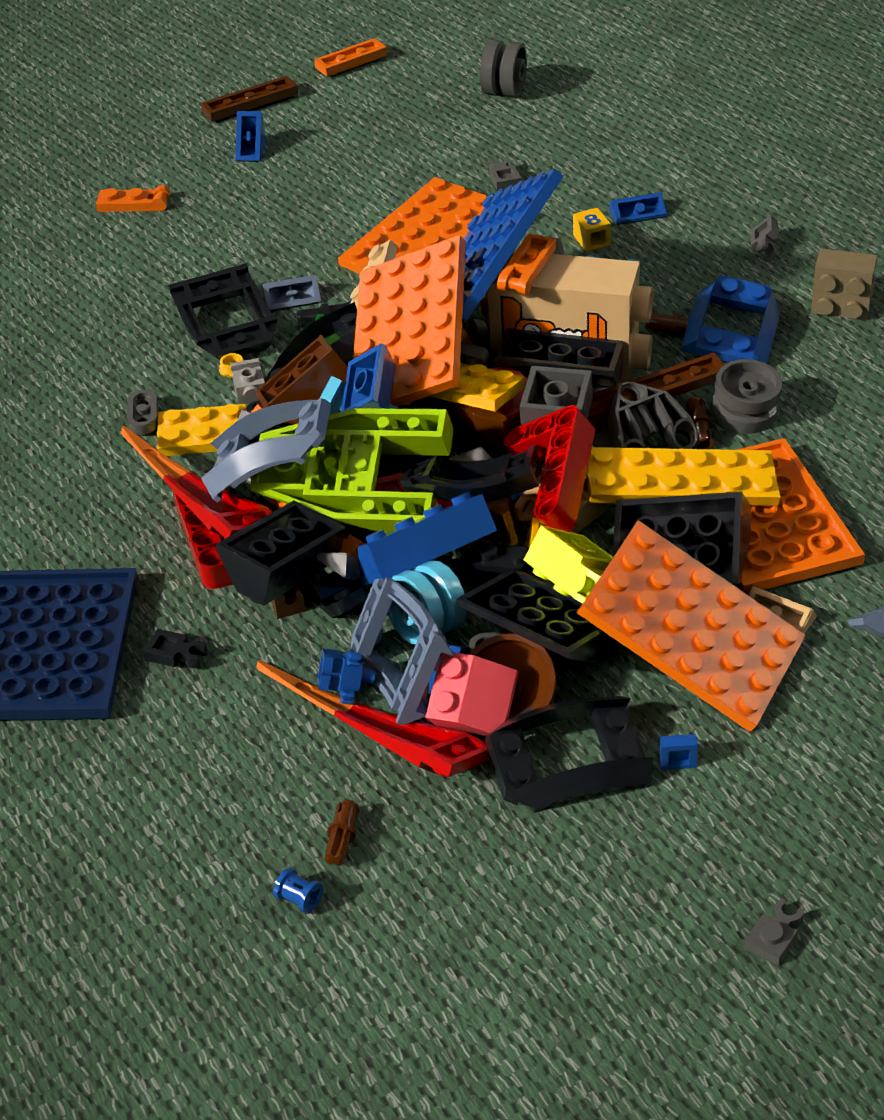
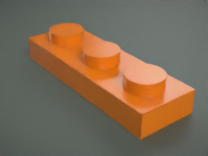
(350, 57)

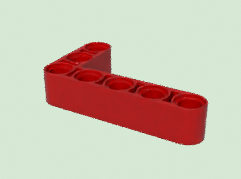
(565, 444)
(203, 547)

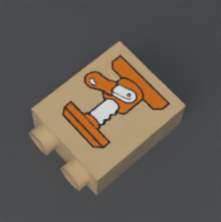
(580, 299)

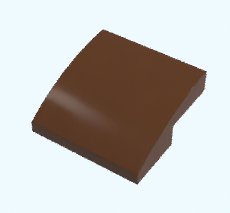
(480, 428)

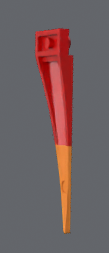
(221, 517)
(423, 744)

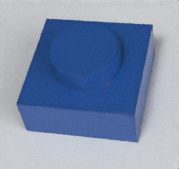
(678, 752)

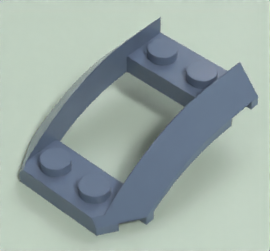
(238, 463)
(401, 690)

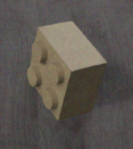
(843, 284)

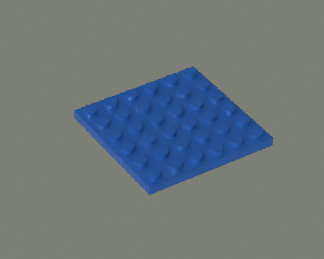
(499, 230)

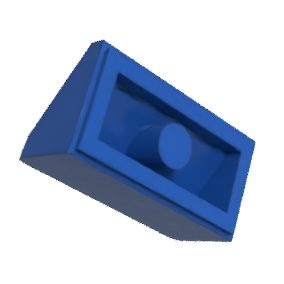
(638, 208)

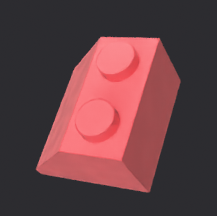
(471, 694)

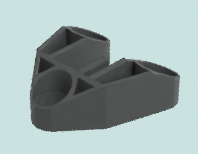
(648, 414)

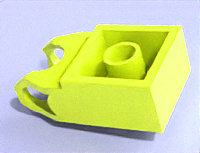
(567, 561)

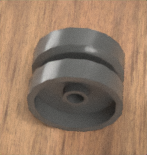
(503, 68)
(746, 396)

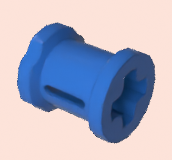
(298, 890)

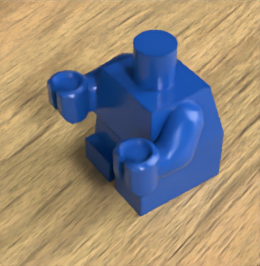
(343, 673)

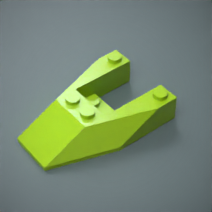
(344, 468)

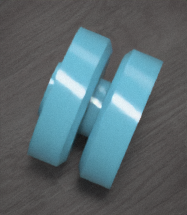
(437, 590)

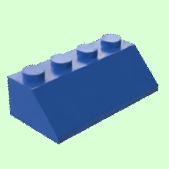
(424, 539)

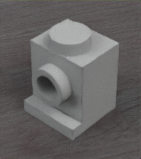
(247, 379)

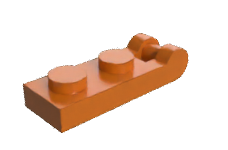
(133, 199)
(526, 263)

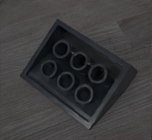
(705, 526)
(540, 615)

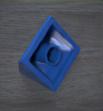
(369, 380)

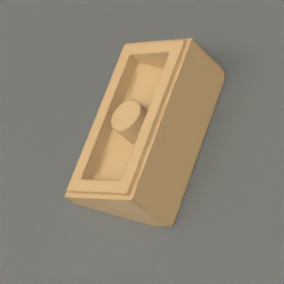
(792, 612)

